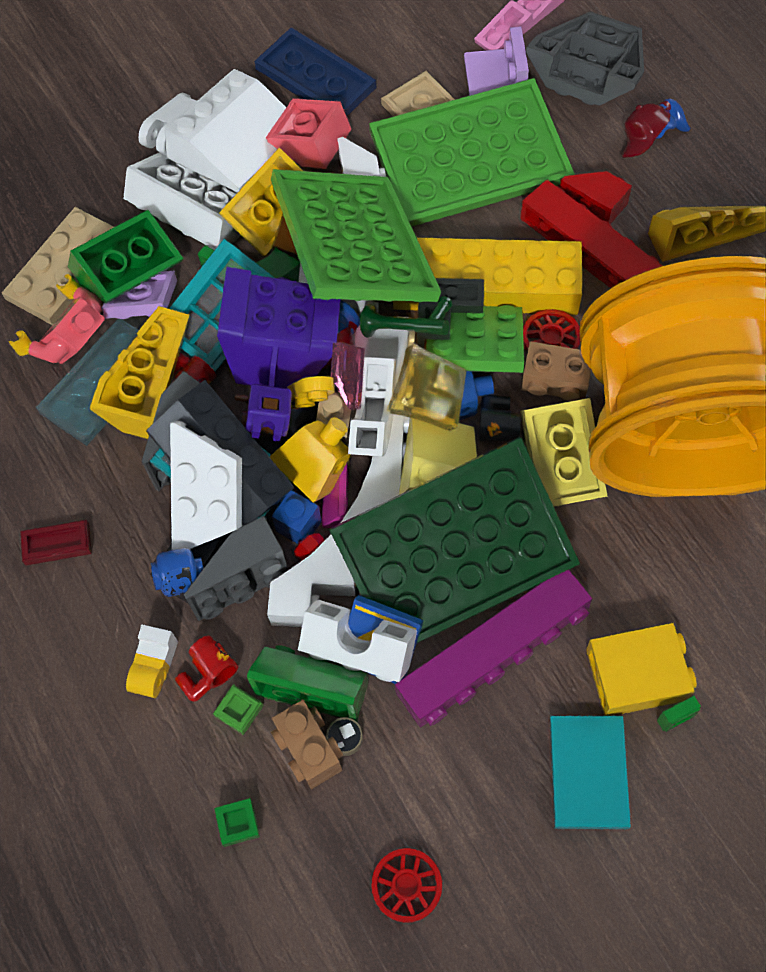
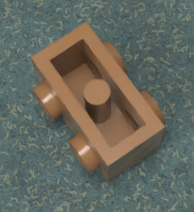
(555, 372)
(301, 733)

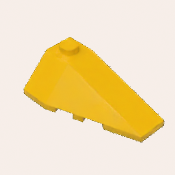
(699, 228)
(133, 385)

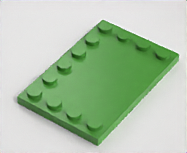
(470, 151)
(353, 237)

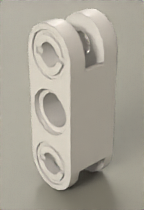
(152, 129)

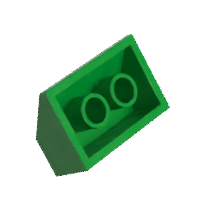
(123, 257)
(290, 678)

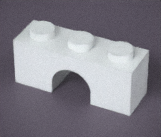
(328, 637)

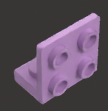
(498, 67)

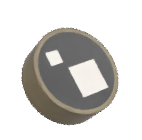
(346, 734)

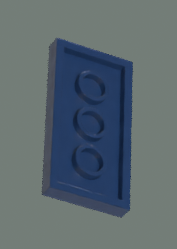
(314, 71)

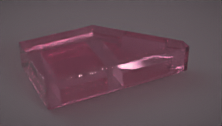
(348, 372)

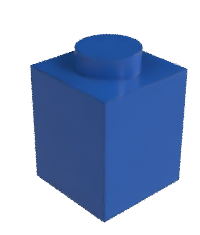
(296, 517)

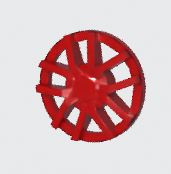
(551, 332)
(406, 885)

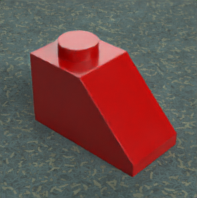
(599, 192)

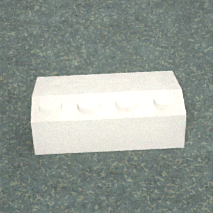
(226, 131)
(181, 198)

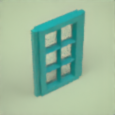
(203, 302)

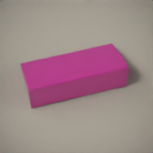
(336, 503)

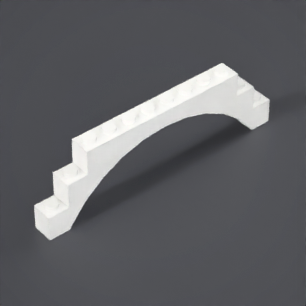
(325, 568)

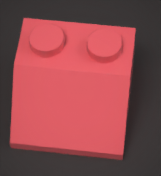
(310, 131)

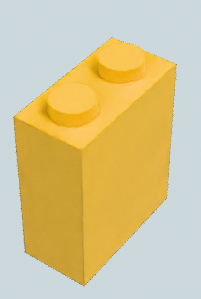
(640, 669)

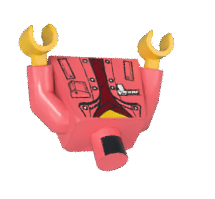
(69, 330)

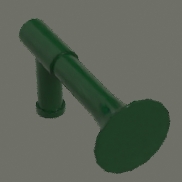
(372, 321)

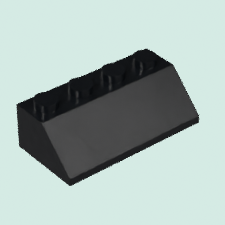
(209, 416)

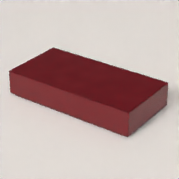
(55, 542)

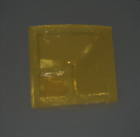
(428, 389)

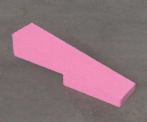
(515, 14)

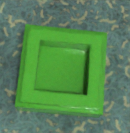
(238, 709)

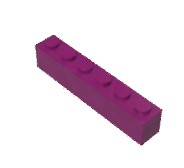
(493, 647)

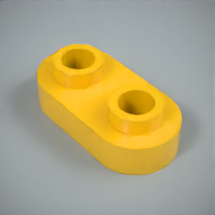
(311, 390)

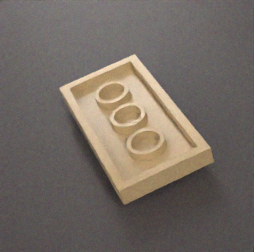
(36, 283)

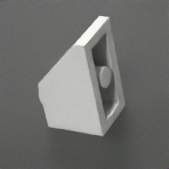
(357, 161)

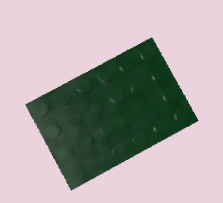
(458, 541)

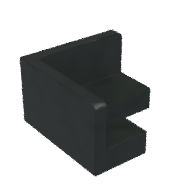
(466, 297)

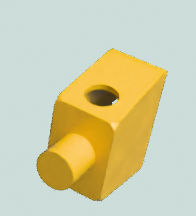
(314, 457)

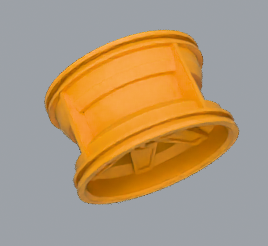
(681, 379)

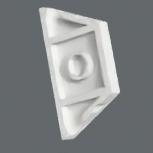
(203, 488)

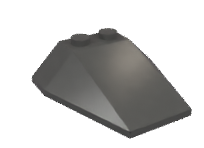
(589, 58)

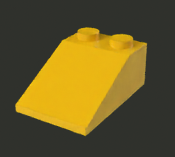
(255, 207)

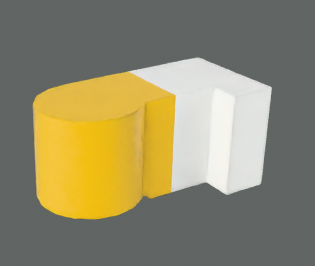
(151, 661)

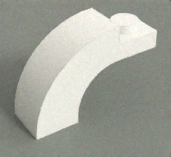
(373, 423)

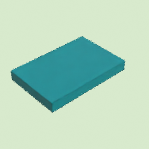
(589, 772)

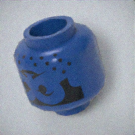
(175, 571)

